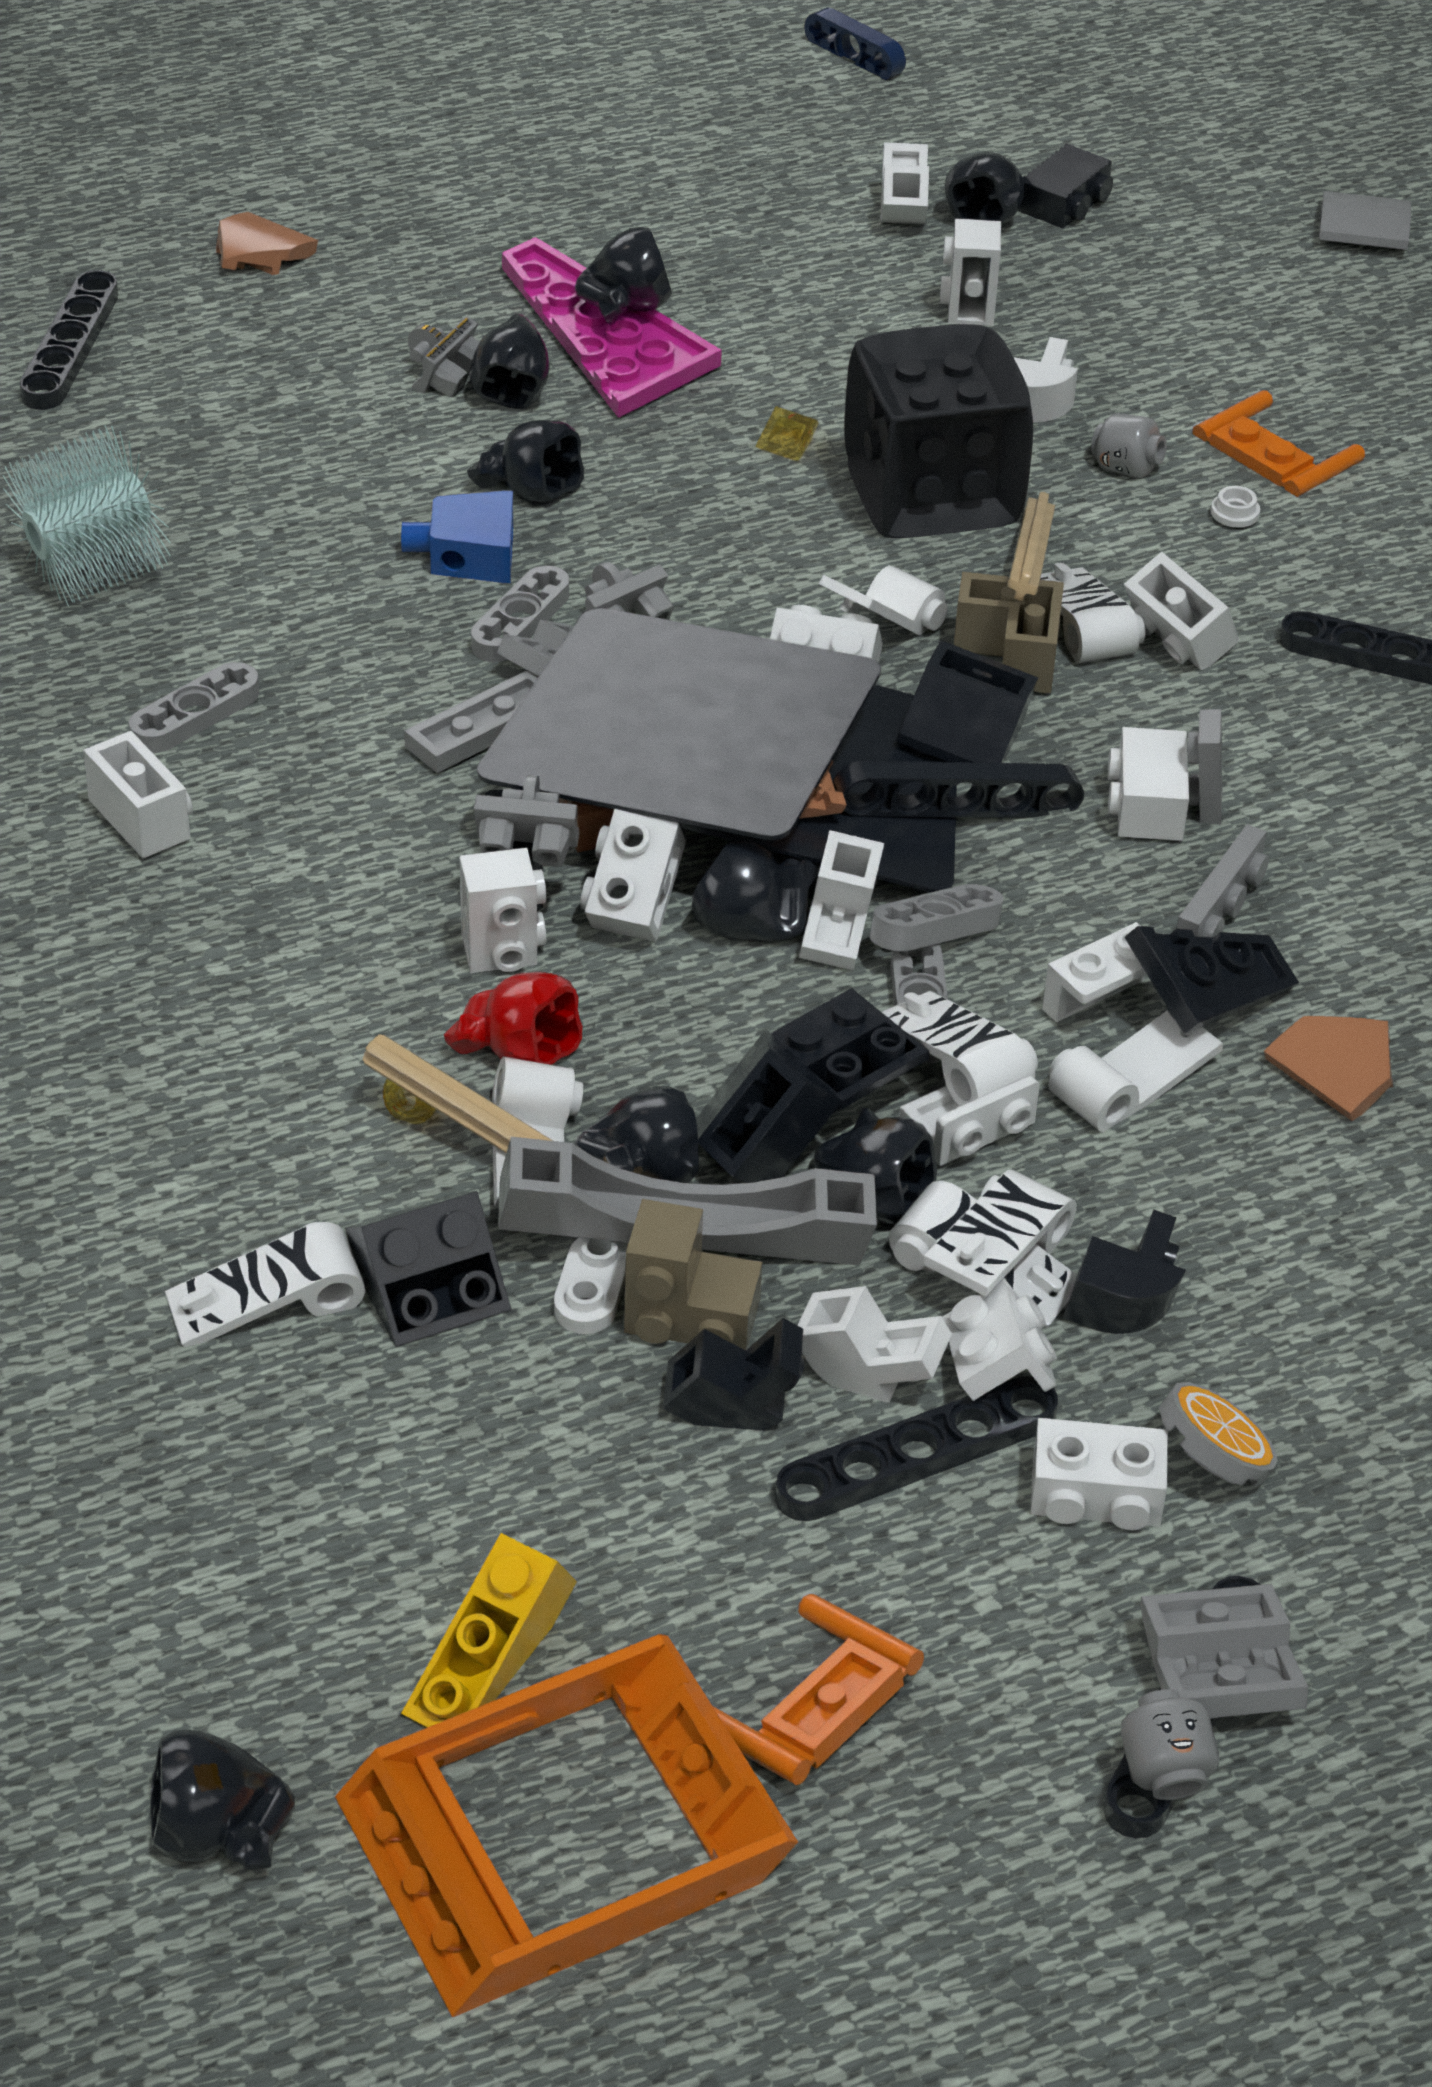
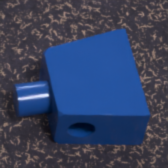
(466, 536)

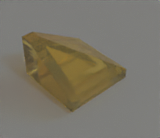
(787, 433)

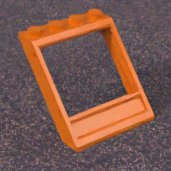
(450, 1889)

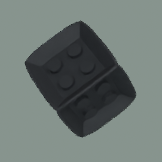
(938, 430)

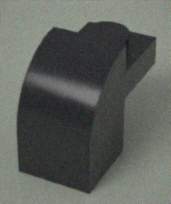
(1127, 1288)
(734, 1387)

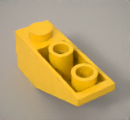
(492, 1632)

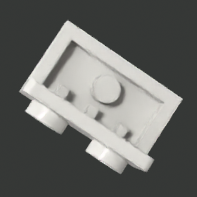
(1091, 975)
(967, 1128)
(998, 1339)

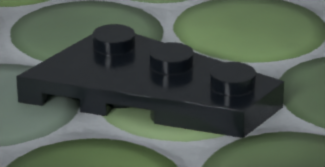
(1210, 975)

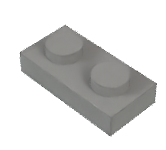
(1206, 750)

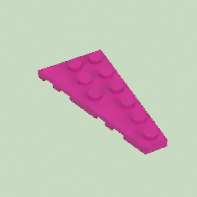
(624, 361)

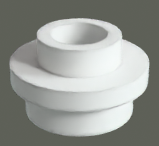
(1236, 507)

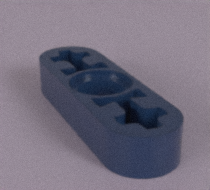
(870, 42)

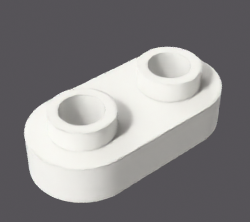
(591, 1277)

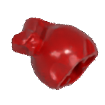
(521, 1018)

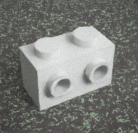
(974, 271)
(1181, 612)
(848, 634)
(1150, 783)
(137, 794)
(633, 875)
(501, 910)
(1094, 1473)

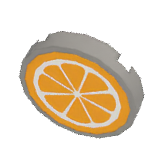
(1218, 1434)

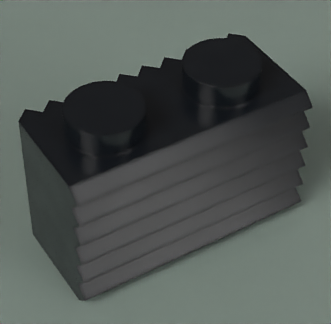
(1066, 186)

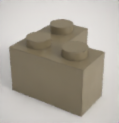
(999, 625)
(678, 1288)

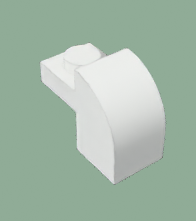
(904, 183)
(1050, 381)
(841, 900)
(861, 1351)

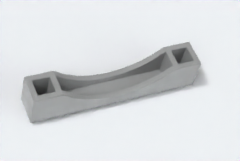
(799, 1216)

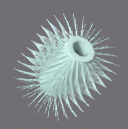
(88, 514)

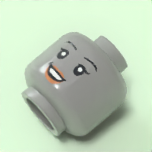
(1128, 445)
(1169, 1745)

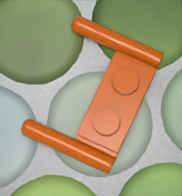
(1268, 453)
(832, 1698)

